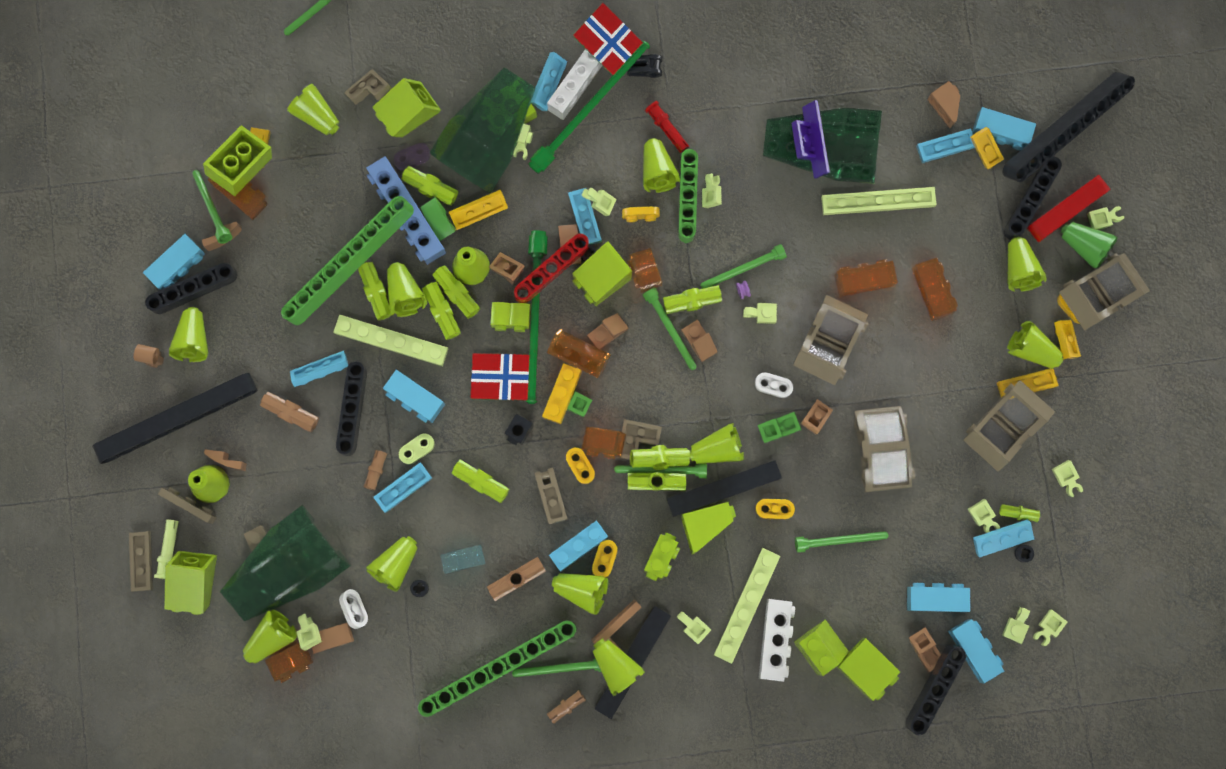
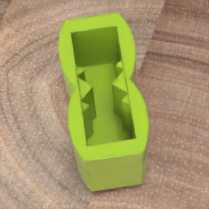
(510, 316)

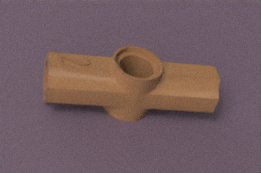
(289, 411)
(505, 586)

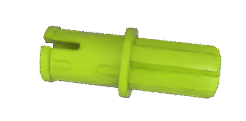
(1019, 513)

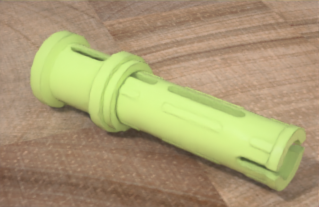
(167, 547)

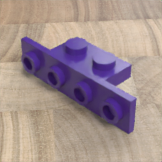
(810, 139)

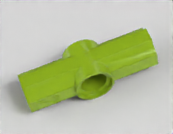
(429, 185)
(375, 290)
(456, 292)
(692, 299)
(441, 310)
(659, 457)
(480, 481)
(670, 481)

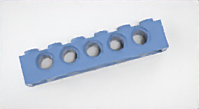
(434, 249)

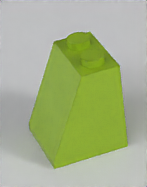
(405, 107)
(602, 274)
(706, 523)
(189, 582)
(821, 648)

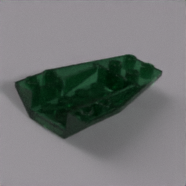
(486, 130)
(849, 140)
(284, 567)

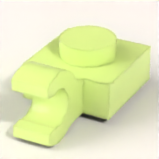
(524, 138)
(712, 193)
(601, 200)
(764, 313)
(695, 628)
(1015, 628)
(308, 634)

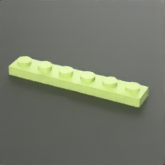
(878, 201)
(391, 340)
(747, 605)

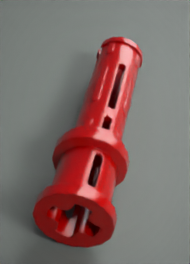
(662, 120)

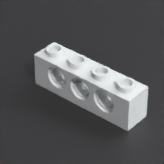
(573, 85)
(767, 670)

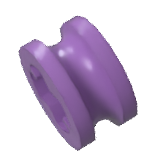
(743, 289)

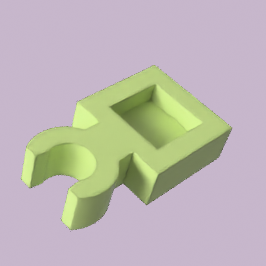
(1103, 218)
(1066, 476)
(983, 514)
(1052, 625)

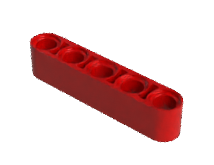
(1068, 208)
(556, 260)

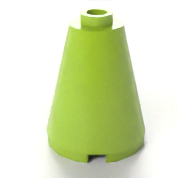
(314, 111)
(658, 168)
(470, 266)
(1023, 266)
(403, 291)
(190, 337)
(1034, 346)
(718, 447)
(209, 483)
(394, 563)
(582, 590)
(270, 636)
(616, 666)

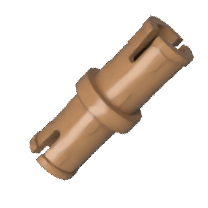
(375, 470)
(566, 706)

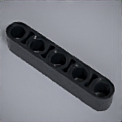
(1038, 192)
(182, 287)
(348, 399)
(944, 683)

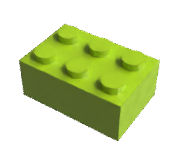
(237, 160)

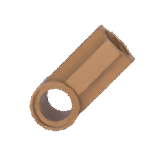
(148, 355)

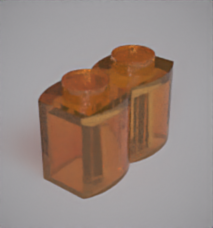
(645, 270)
(604, 442)
(289, 662)

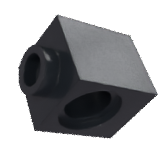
(521, 422)

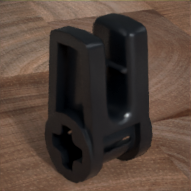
(648, 70)

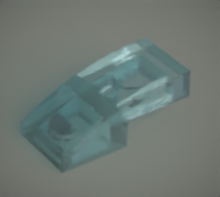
(462, 559)

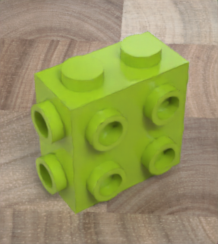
(662, 553)

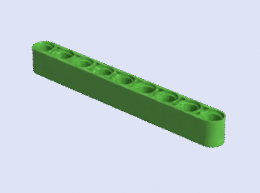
(338, 268)
(487, 669)

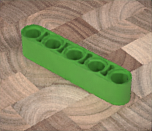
(688, 187)

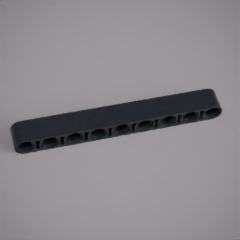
(1068, 126)
(174, 418)

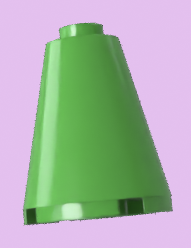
(1089, 242)

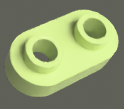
(416, 449)

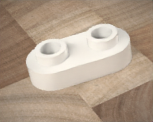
(774, 383)
(354, 609)

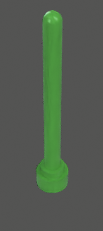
(306, 16)
(222, 233)
(776, 253)
(652, 297)
(699, 470)
(803, 544)
(556, 668)

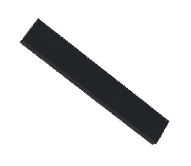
(724, 488)
(638, 652)

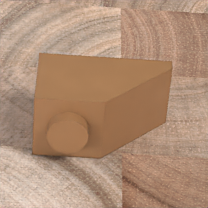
(946, 103)

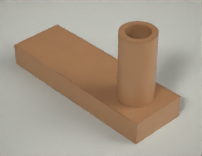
(617, 622)

